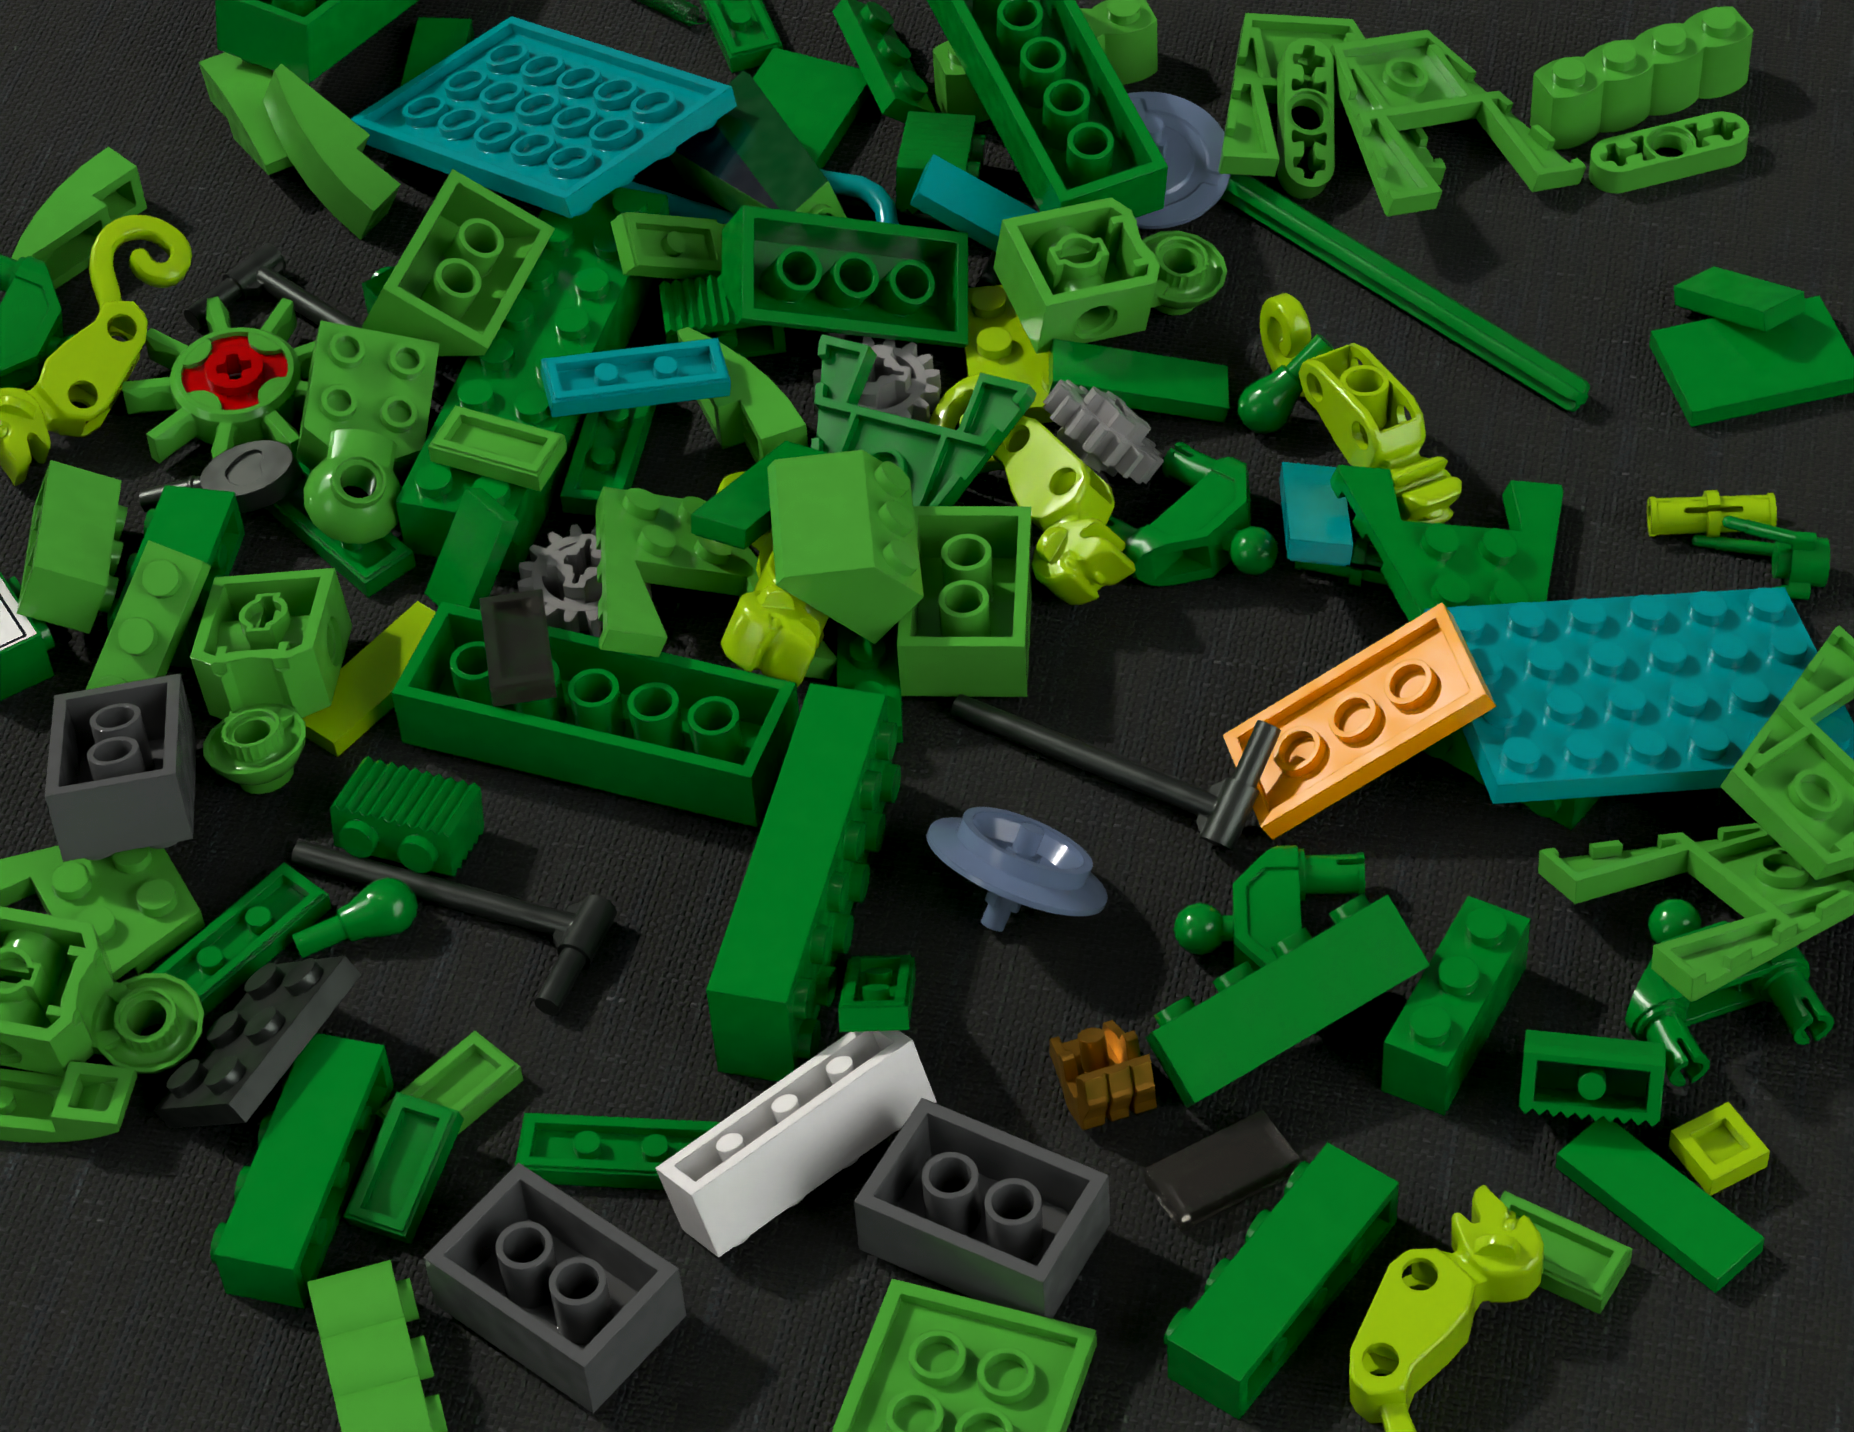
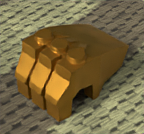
(1103, 1075)

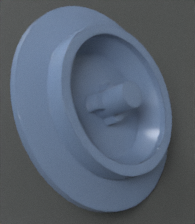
(1191, 148)
(1018, 864)

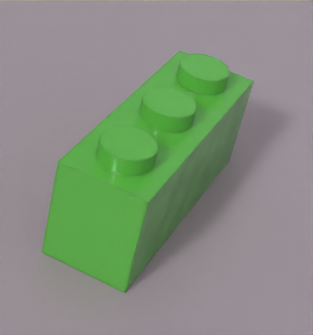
(73, 548)

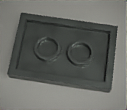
(256, 1042)

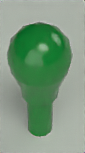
(1270, 400)
(377, 911)

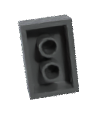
(121, 768)
(982, 1211)
(556, 1287)

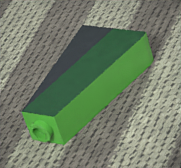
(754, 160)

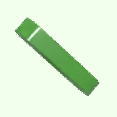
(1318, 97)
(1631, 161)

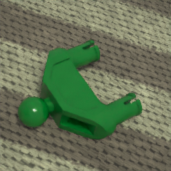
(28, 321)
(1202, 527)
(1268, 903)
(1662, 1013)

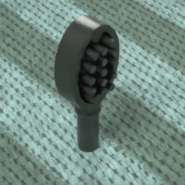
(255, 471)

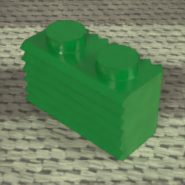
(942, 134)
(705, 308)
(407, 817)
(1592, 1077)

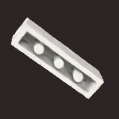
(794, 1137)

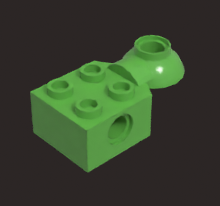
(1091, 276)
(363, 426)
(264, 663)
(66, 1006)

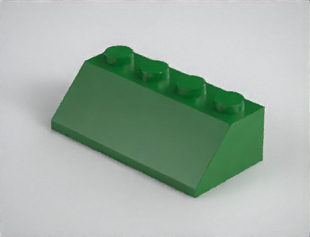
(846, 276)

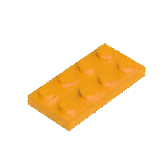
(1364, 718)

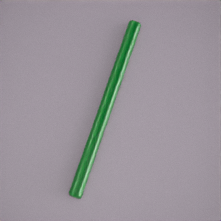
(1408, 292)

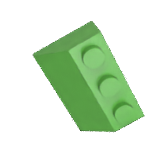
(460, 270)
(846, 538)

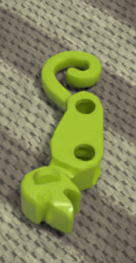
(91, 362)
(1363, 412)
(1066, 503)
(770, 625)
(1420, 1331)

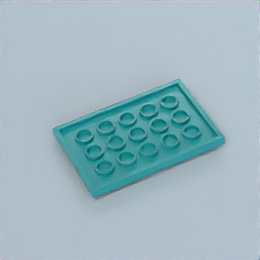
(544, 115)
(1631, 690)

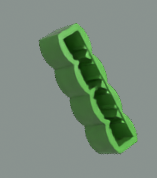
(1121, 26)
(1642, 77)
(370, 1353)

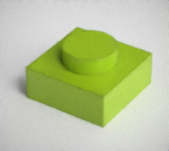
(1719, 1148)

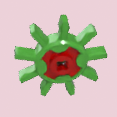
(225, 385)

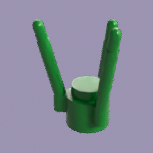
(1796, 555)

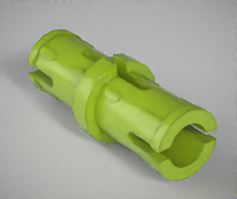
(1706, 513)

